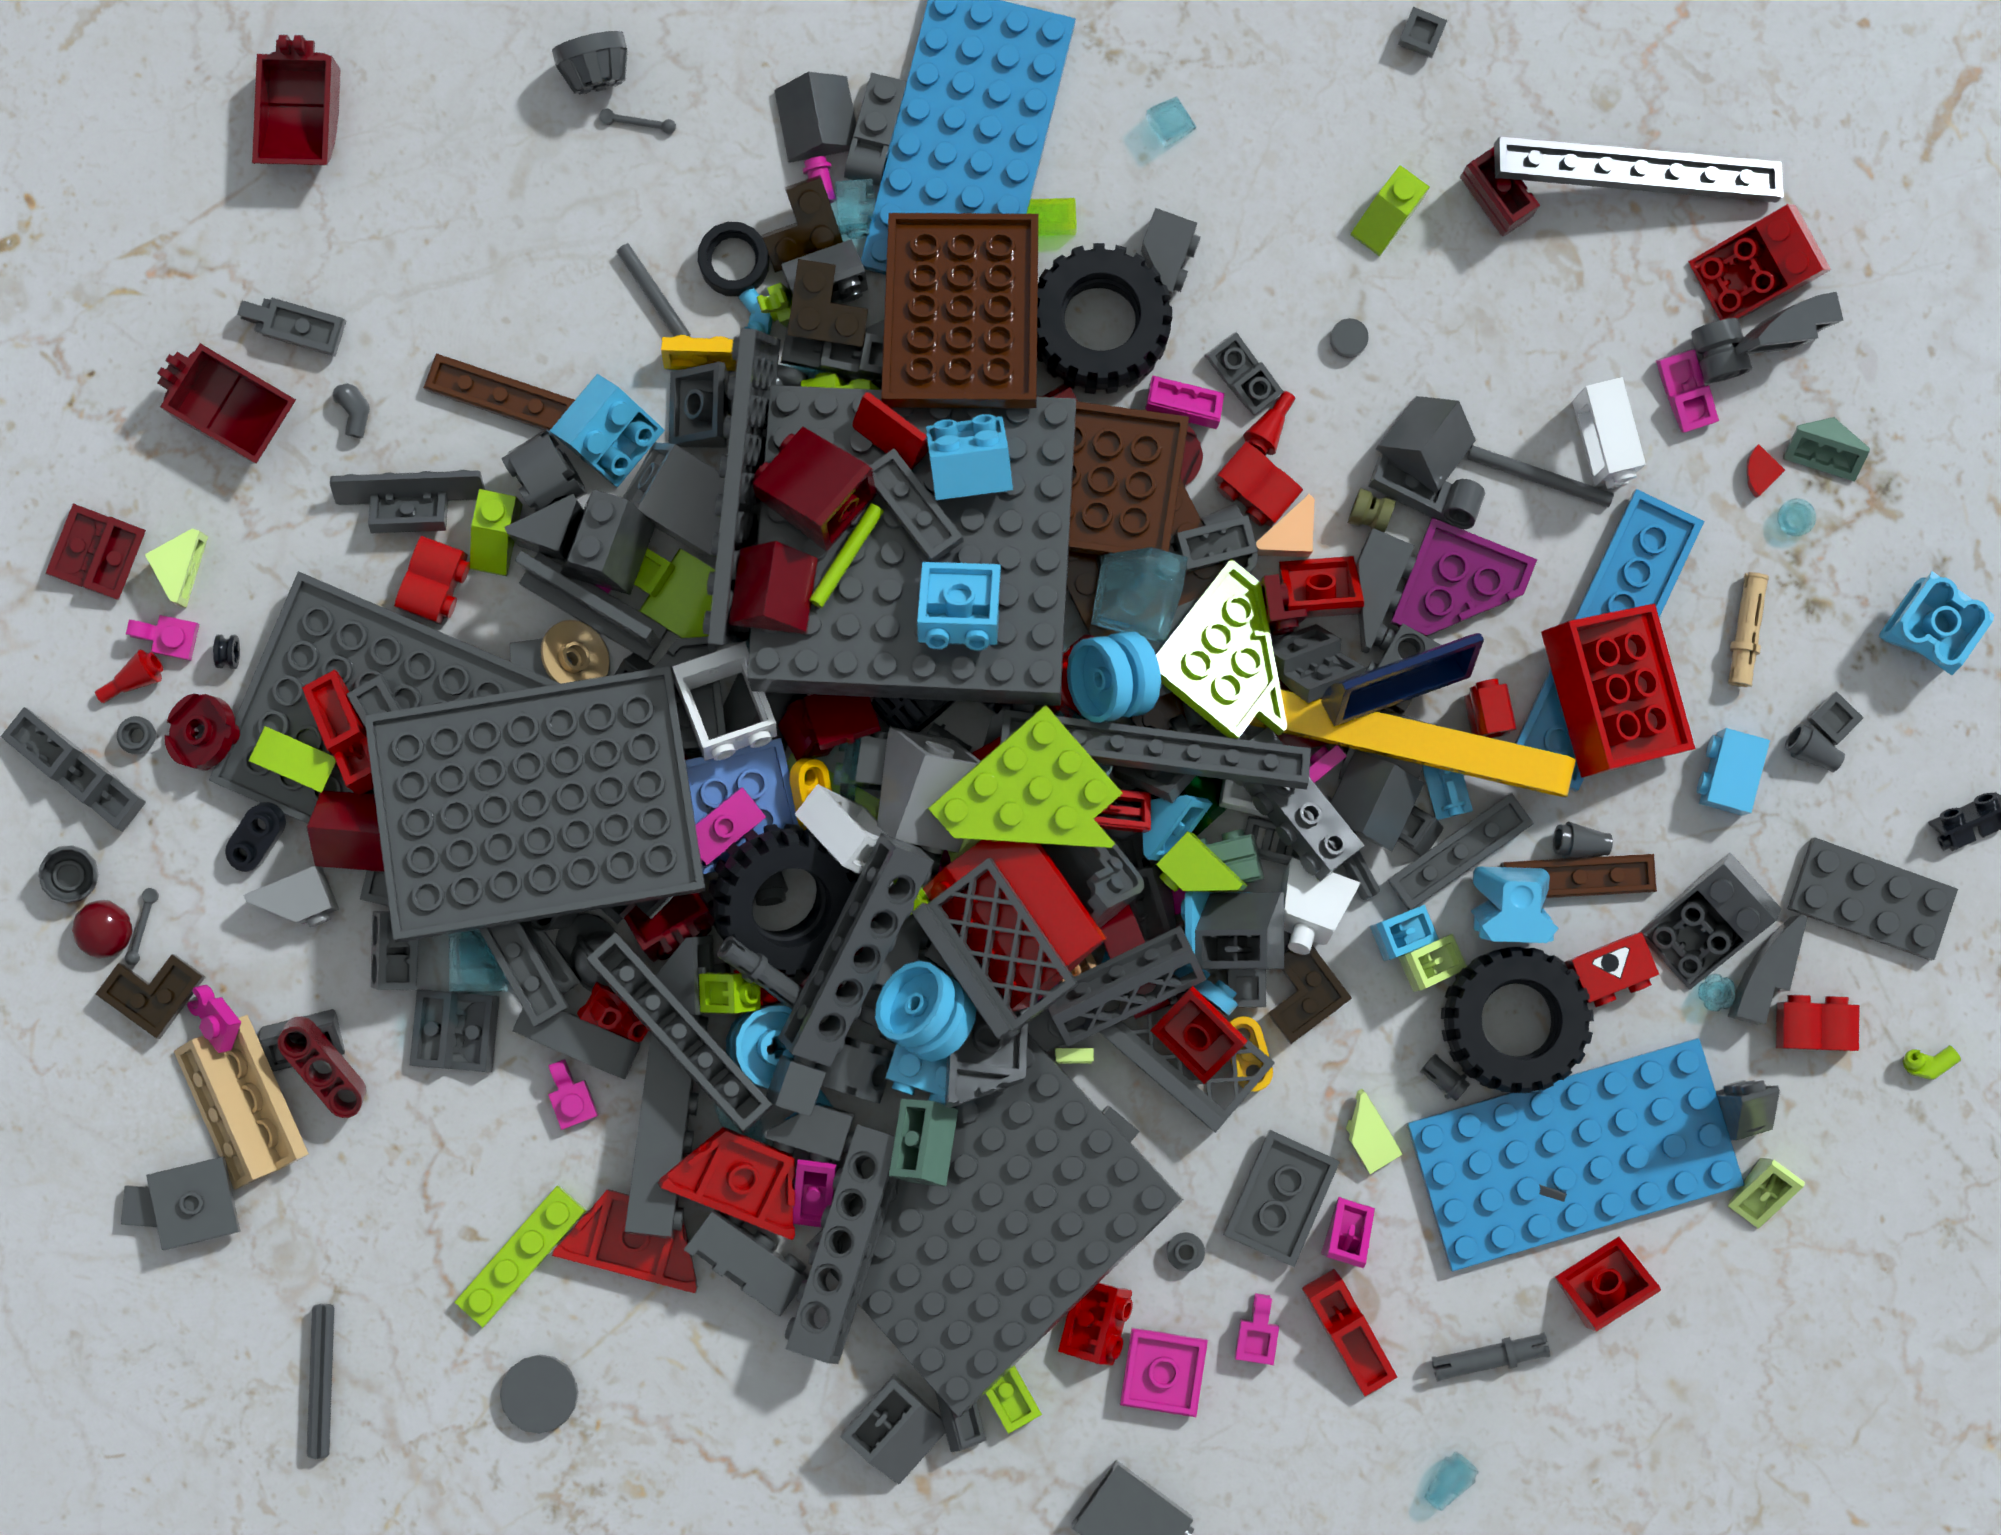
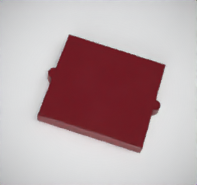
(840, 718)

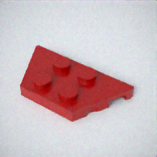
(739, 1180)
(603, 1243)

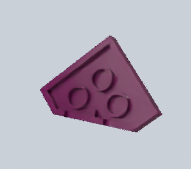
(1459, 578)

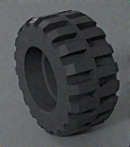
(1117, 273)
(751, 866)
(1567, 1009)

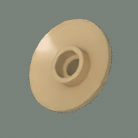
(581, 645)

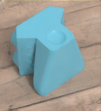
(1938, 622)
(1513, 905)

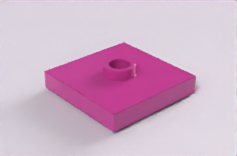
(1163, 1372)

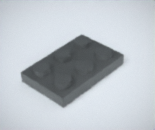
(1281, 1198)

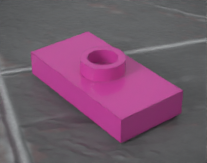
(1182, 399)
(727, 824)

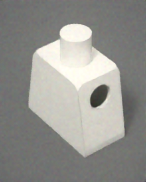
(1313, 906)

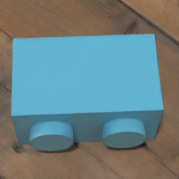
(1732, 771)

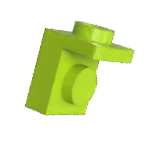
(727, 993)

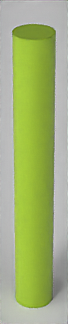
(846, 555)

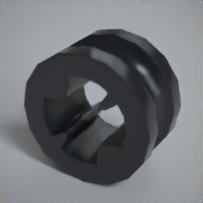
(226, 651)

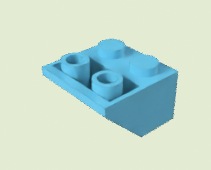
(607, 430)
(969, 457)

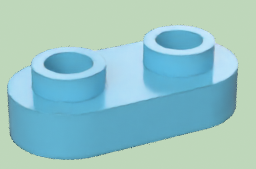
(1218, 995)

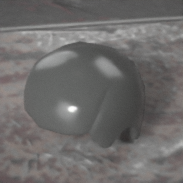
(68, 874)

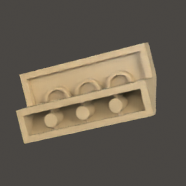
(242, 1105)

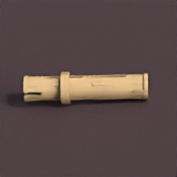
(1748, 628)

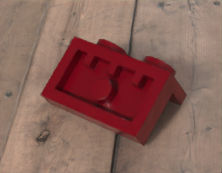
(1275, 599)

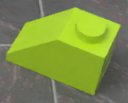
(1390, 210)
(490, 543)
(1196, 868)

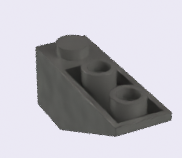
(1379, 570)
(1748, 1108)

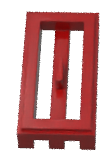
(1128, 825)

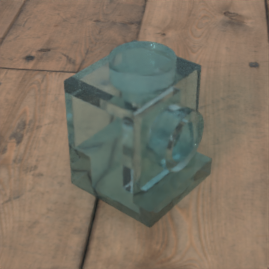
(854, 207)

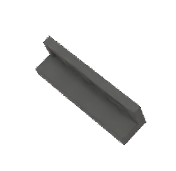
(1121, 980)

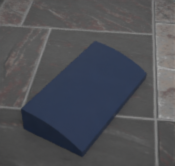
(1402, 680)

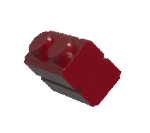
(1501, 199)

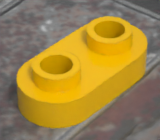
(816, 774)
(1245, 1060)

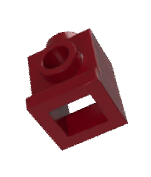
(799, 732)

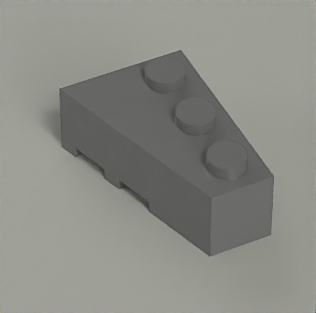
(748, 1260)

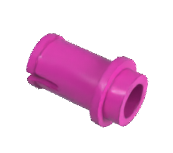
(819, 166)

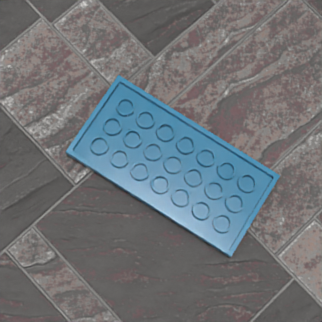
(972, 114)
(1607, 1137)

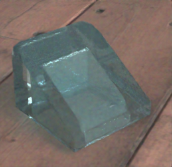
(1170, 121)

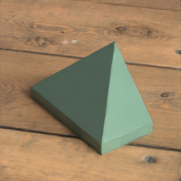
(1828, 448)

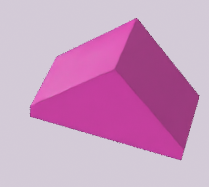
(1349, 1233)

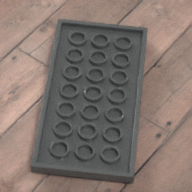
(738, 506)

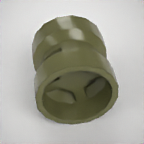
(1371, 510)

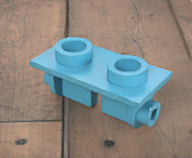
(1447, 792)

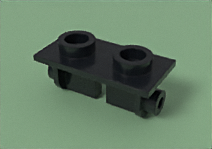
(1958, 823)

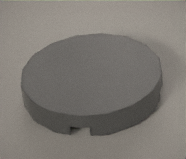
(539, 1394)

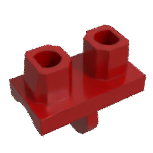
(610, 1013)

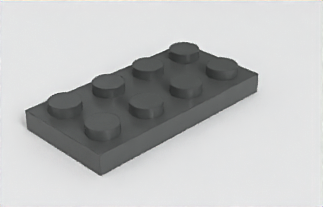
(1872, 899)

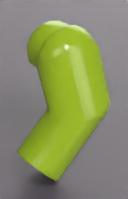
(1929, 1066)

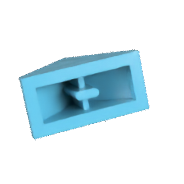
(1171, 822)
(1404, 933)

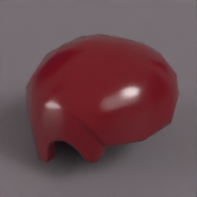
(102, 929)

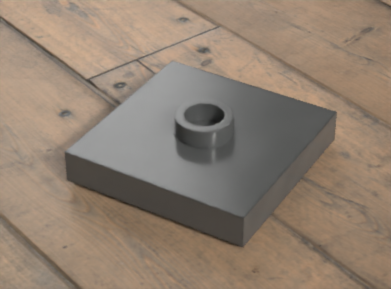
(193, 1203)

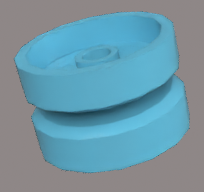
(1113, 676)
(925, 1011)
(749, 1041)

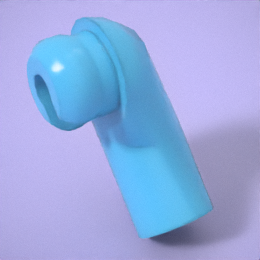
(757, 320)

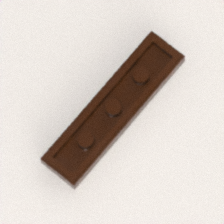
(495, 393)
(1596, 875)

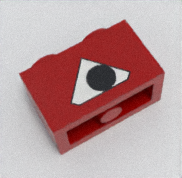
(1614, 968)

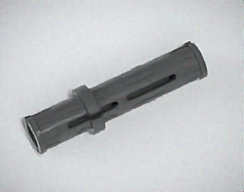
(757, 969)
(1491, 1356)

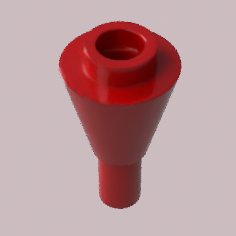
(1268, 429)
(139, 672)

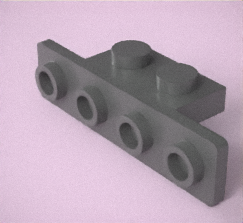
(407, 499)

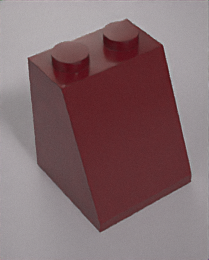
(815, 486)

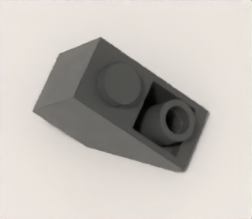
(1167, 245)
(820, 1134)

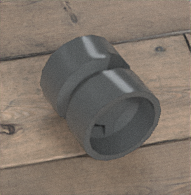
(1718, 345)

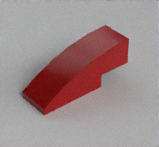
(341, 730)
(1349, 1332)

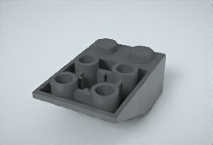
(1711, 921)

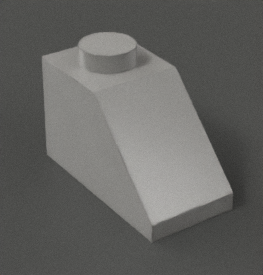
(299, 897)

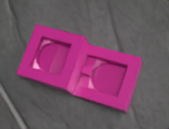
(1686, 390)

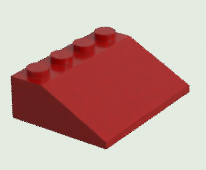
(1617, 689)
(1045, 897)

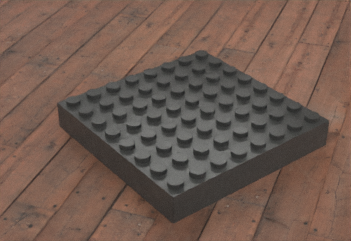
(868, 627)

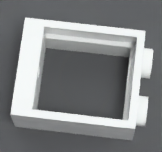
(1609, 433)
(711, 669)
(840, 826)

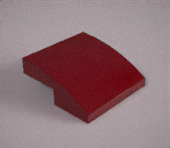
(95, 551)

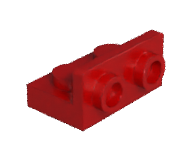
(1096, 1325)

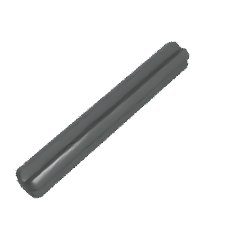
(320, 1381)

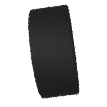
(723, 232)

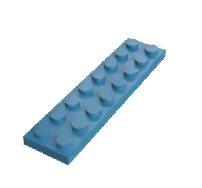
(1634, 572)

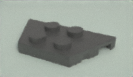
(985, 1063)

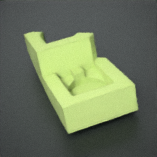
(1370, 1135)

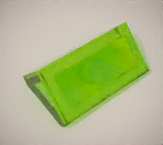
(1056, 215)

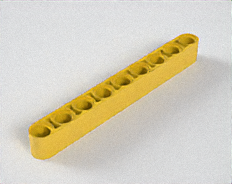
(1432, 746)

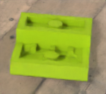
(683, 597)

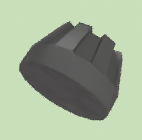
(592, 61)

